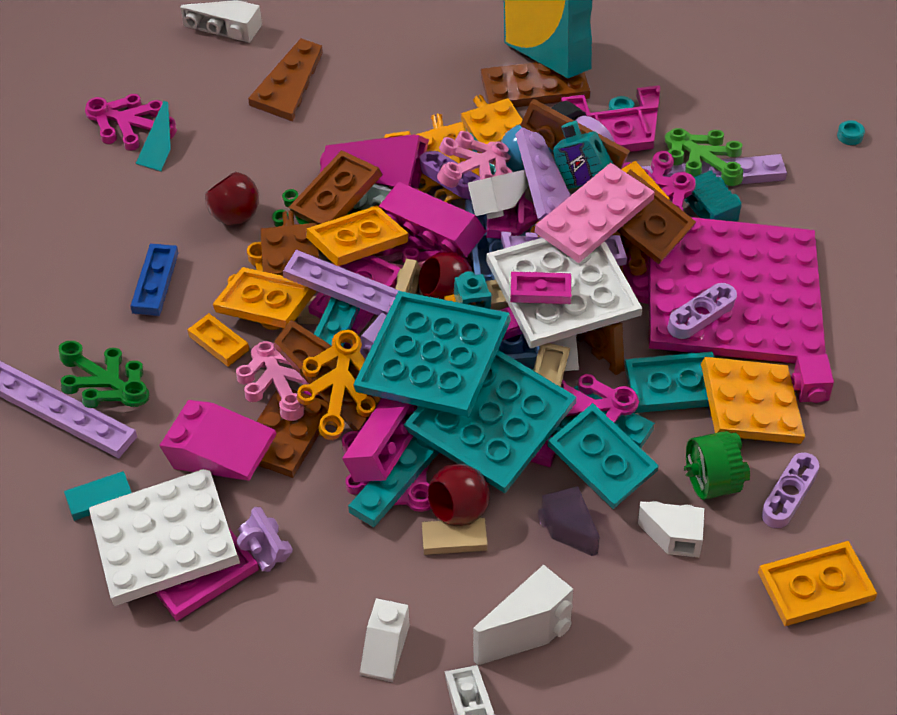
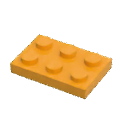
(357, 235)
(263, 298)
(817, 583)

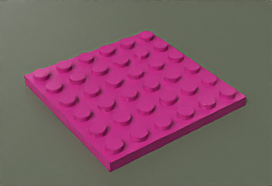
(775, 285)

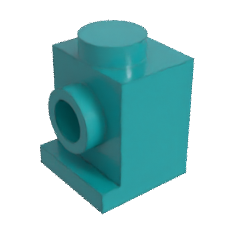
(472, 288)

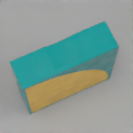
(551, 32)

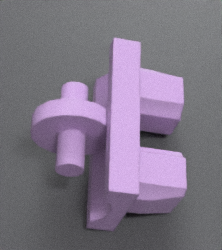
(261, 538)

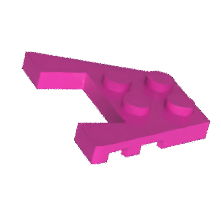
(629, 127)

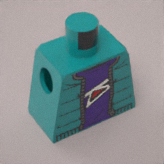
(579, 155)

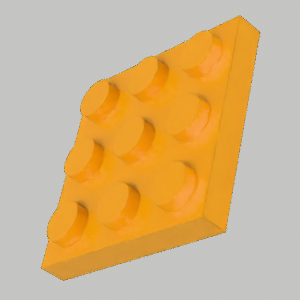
(752, 400)

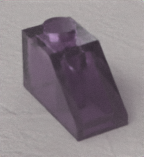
(569, 520)

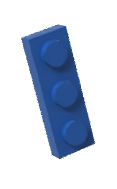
(154, 279)

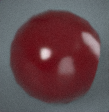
(233, 199)
(439, 274)
(458, 494)

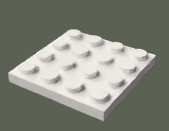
(597, 291)
(162, 536)

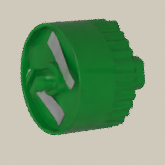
(716, 464)

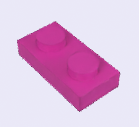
(540, 287)

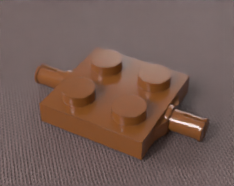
(281, 242)

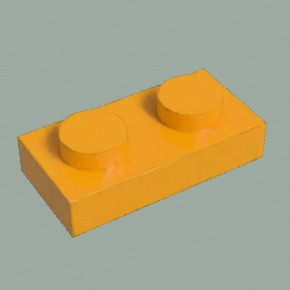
(218, 339)

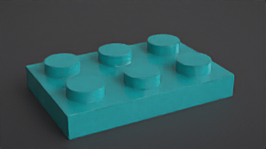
(668, 381)
(603, 455)

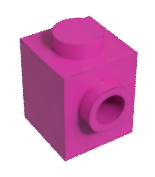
(812, 378)

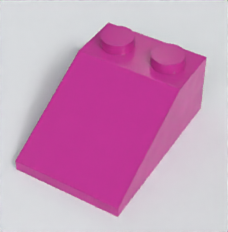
(216, 441)

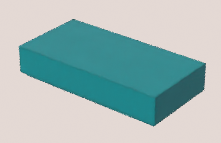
(95, 493)

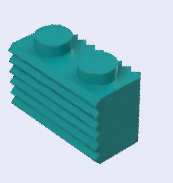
(713, 199)

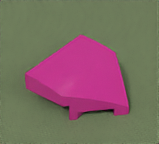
(515, 220)

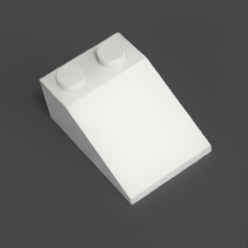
(525, 619)

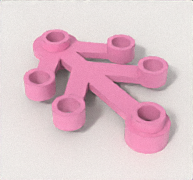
(492, 153)
(267, 356)

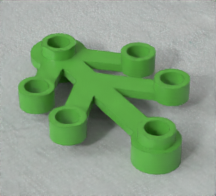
(680, 140)

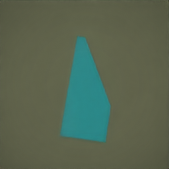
(158, 141)

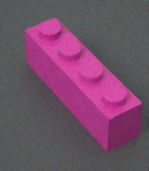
(433, 219)
(379, 442)

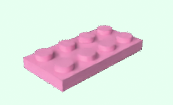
(594, 212)

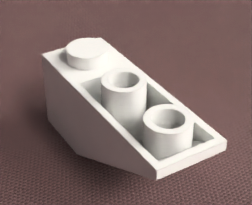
(224, 18)

